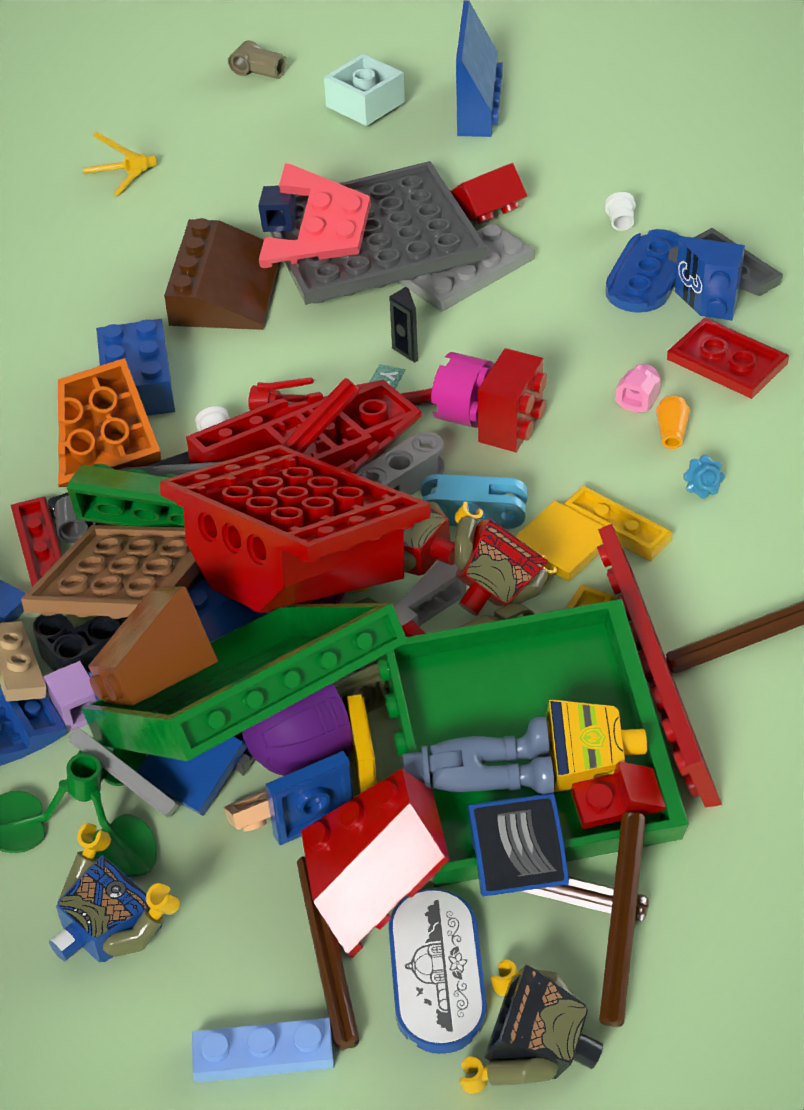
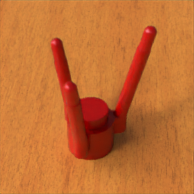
(266, 392)

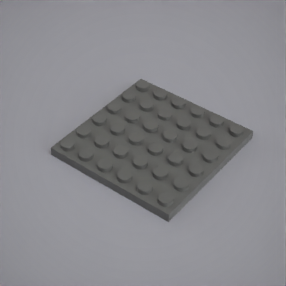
(408, 233)

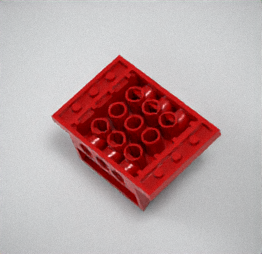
(291, 527)

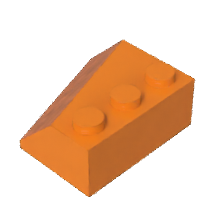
(102, 421)

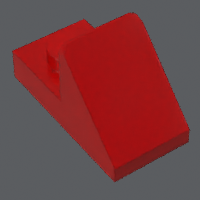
(608, 797)

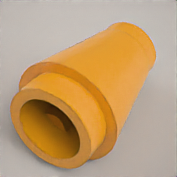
(672, 420)

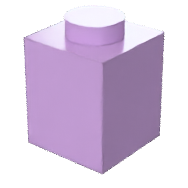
(68, 692)

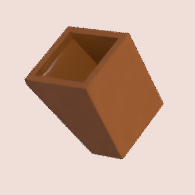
(152, 649)

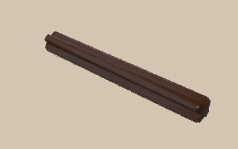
(736, 638)
(622, 920)
(330, 969)

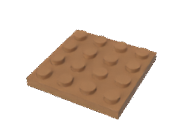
(113, 571)

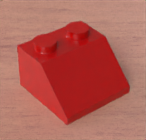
(490, 193)

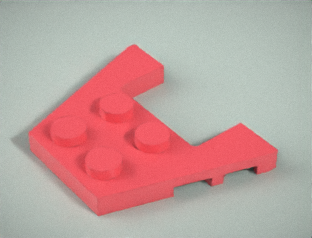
(331, 221)

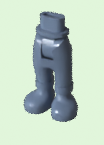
(459, 762)

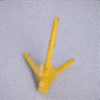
(133, 163)

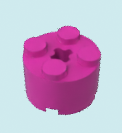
(457, 388)

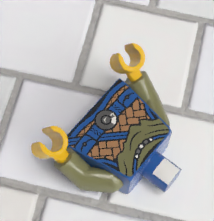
(105, 907)

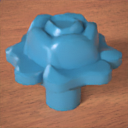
(703, 476)

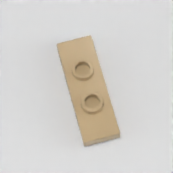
(18, 665)

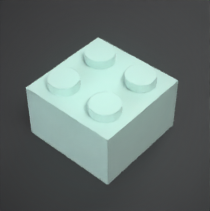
(364, 89)

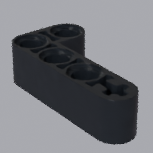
(63, 644)

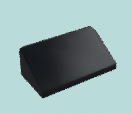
(404, 324)

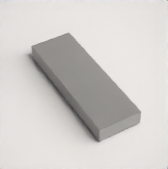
(124, 773)

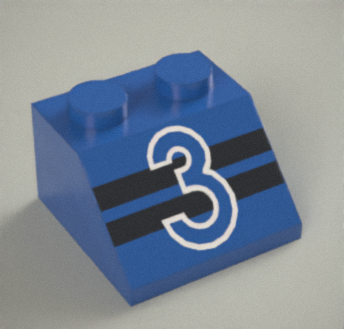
(709, 276)

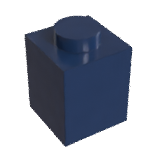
(277, 210)

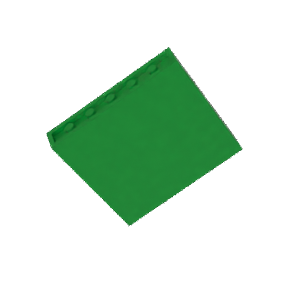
(256, 676)
(501, 677)

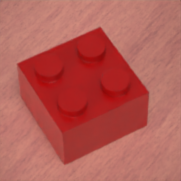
(511, 400)

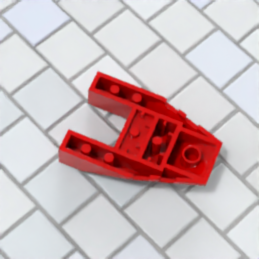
(351, 441)

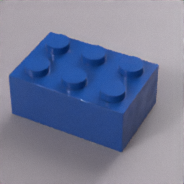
(147, 358)

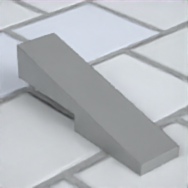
(430, 596)

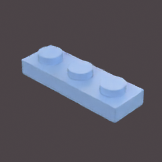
(262, 1050)

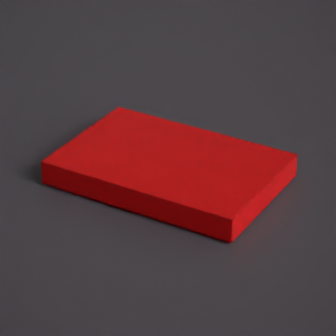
(728, 357)

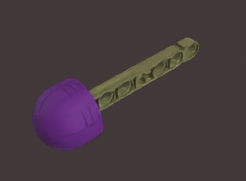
(321, 723)

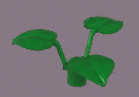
(132, 841)

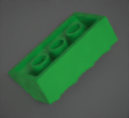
(122, 498)

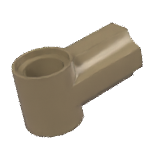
(251, 58)

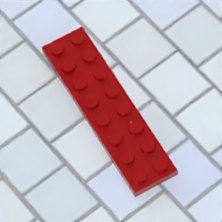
(654, 665)

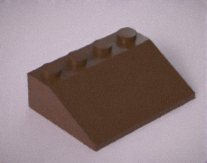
(219, 279)

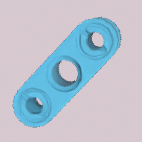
(481, 493)

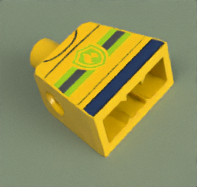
(588, 741)

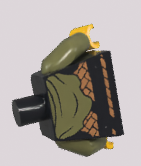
(534, 1031)

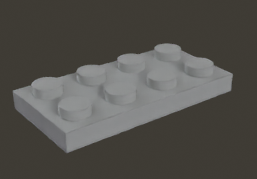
(456, 283)

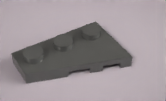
(756, 274)

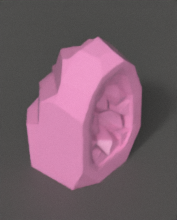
(638, 388)

